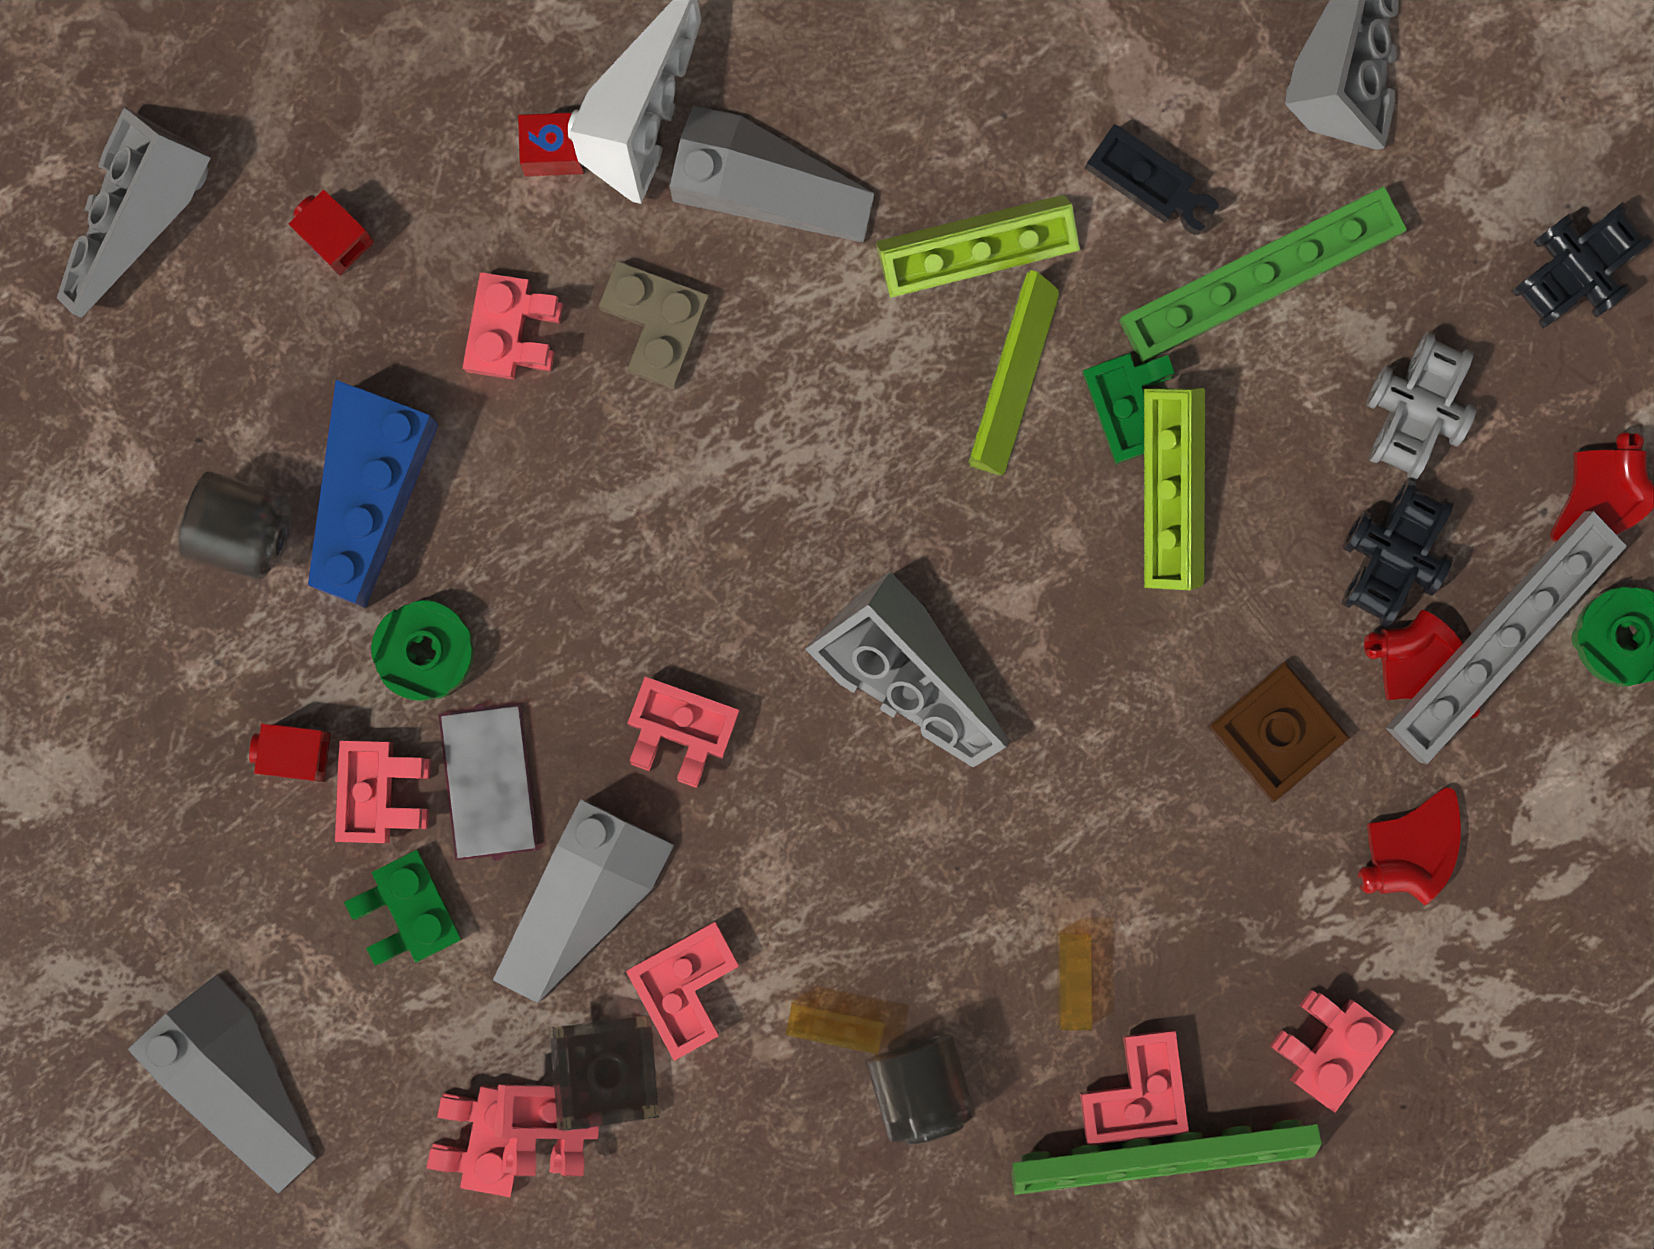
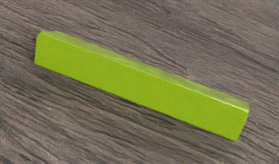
(978, 245)
(1014, 374)
(1174, 488)

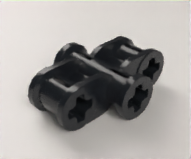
(1582, 265)
(1397, 553)

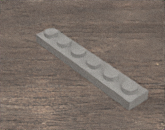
(1506, 637)

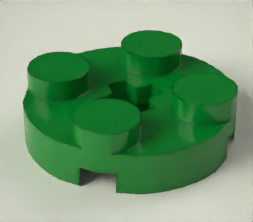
(412, 624)
(1597, 636)

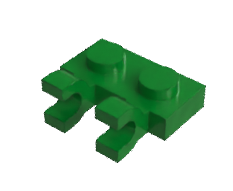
(1119, 401)
(415, 907)

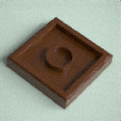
(1278, 732)

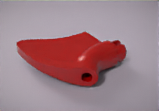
(1611, 485)
(1412, 654)
(1415, 850)

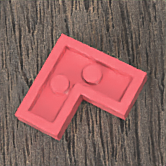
(669, 987)
(1150, 1104)

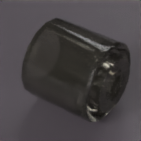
(235, 525)
(921, 1090)

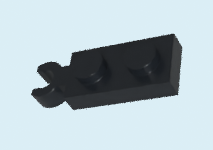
(1148, 179)

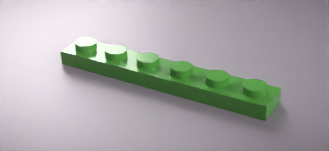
(1262, 275)
(1185, 1154)

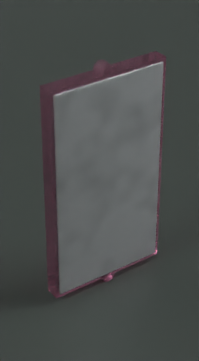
(488, 782)

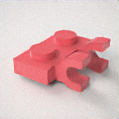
(498, 327)
(681, 718)
(366, 792)
(1341, 1052)
(528, 1115)
(483, 1158)

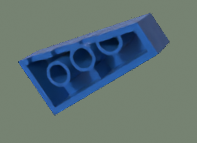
(365, 488)

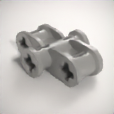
(1421, 406)

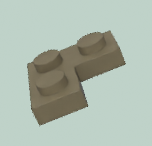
(668, 318)

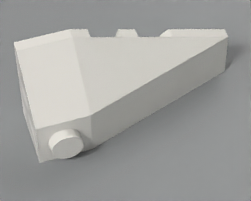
(624, 108)

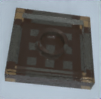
(604, 1072)

